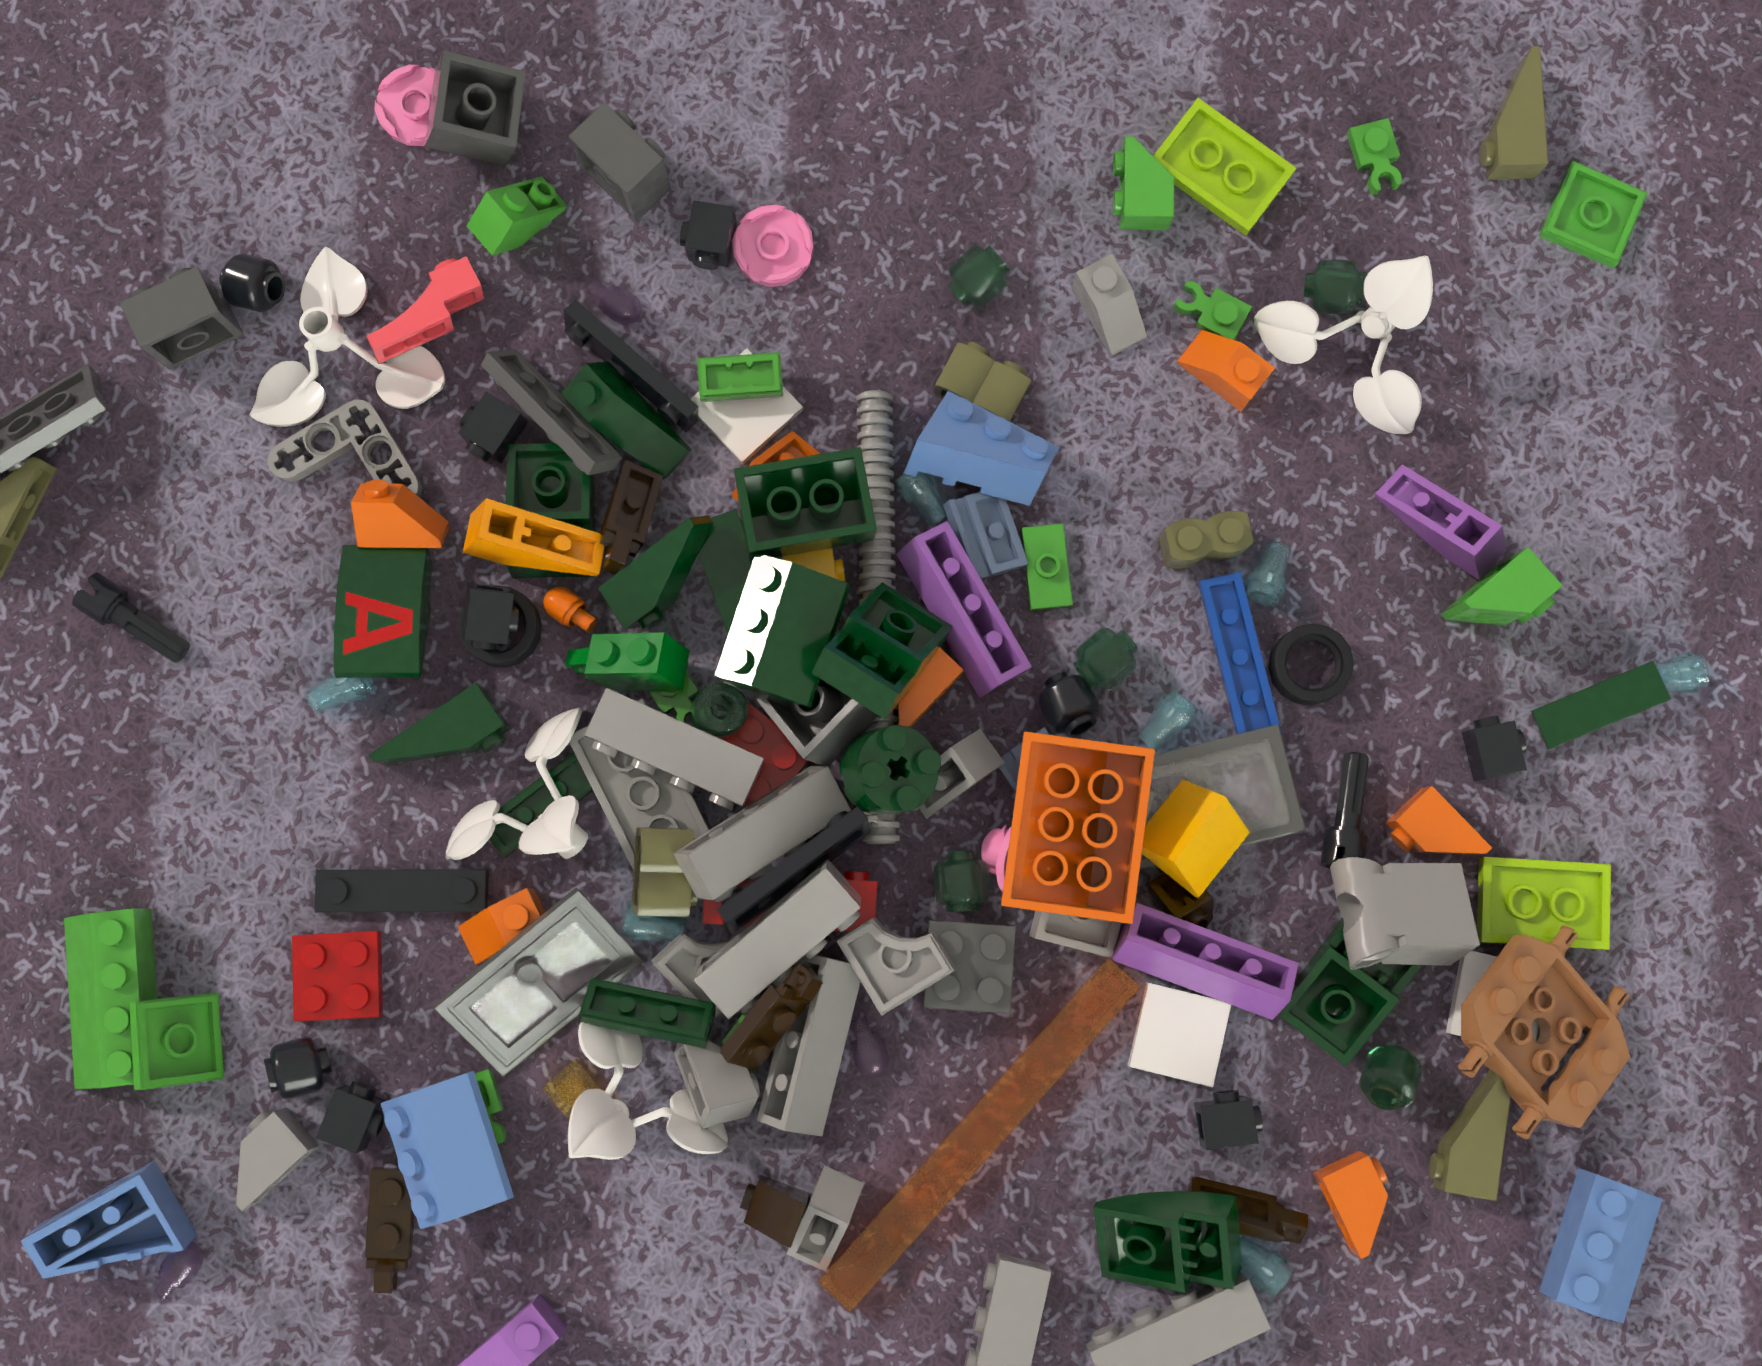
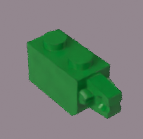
(632, 661)

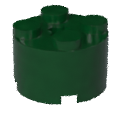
(911, 764)

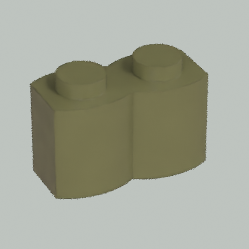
(983, 381)
(1195, 539)
(658, 879)

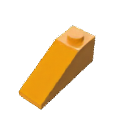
(531, 540)

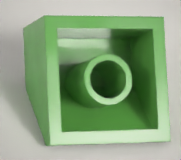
(1509, 592)

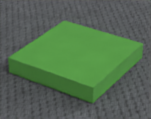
(1593, 214)
(176, 1041)

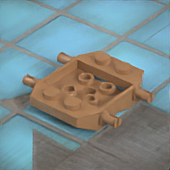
(1537, 983)

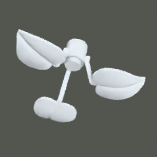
(332, 290)
(1398, 298)
(554, 829)
(602, 1124)

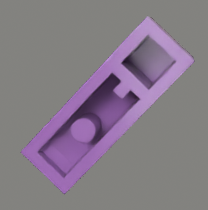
(1444, 521)
(520, 1338)

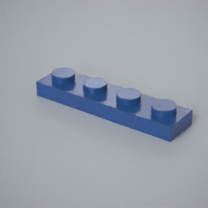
(1238, 653)

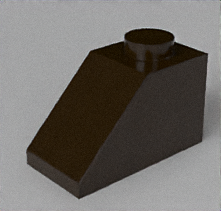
(774, 1209)

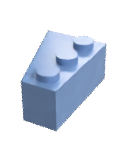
(981, 450)
(113, 1225)

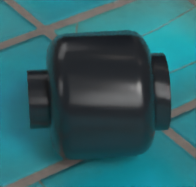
(252, 283)
(1069, 704)
(297, 1068)

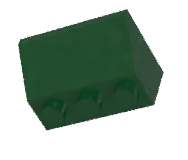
(805, 504)
(781, 629)

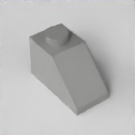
(1109, 304)
(961, 769)
(715, 1087)
(270, 1154)
(825, 1218)

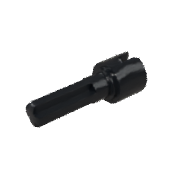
(112, 606)
(1345, 836)

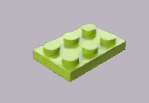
(1223, 166)
(1541, 897)

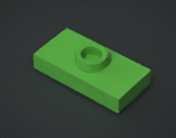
(740, 377)
(1047, 567)

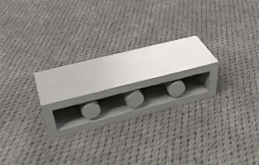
(675, 748)
(761, 833)
(779, 939)
(811, 1052)
(1012, 1312)
(1184, 1331)

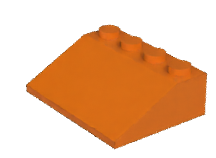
(1078, 827)

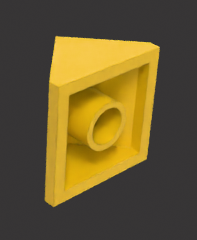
(1193, 836)

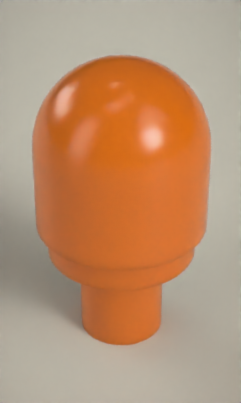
(568, 608)

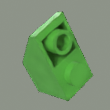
(1145, 189)
(515, 214)

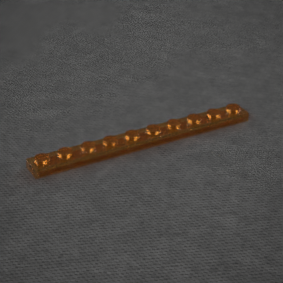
(978, 1134)

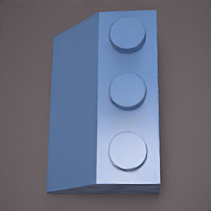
(447, 1150)
(1600, 1246)

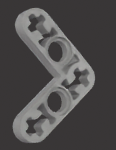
(346, 439)

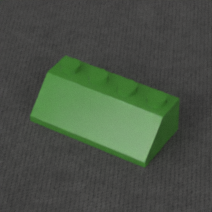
(106, 969)

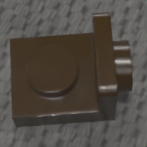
(1181, 903)

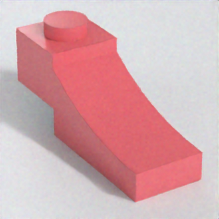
(450, 290)

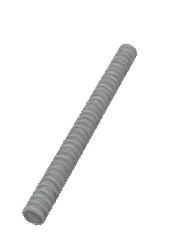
(877, 554)

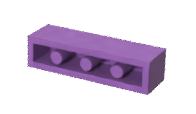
(959, 597)
(1206, 962)

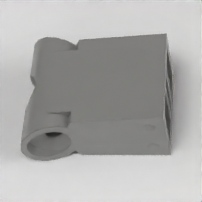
(1403, 912)

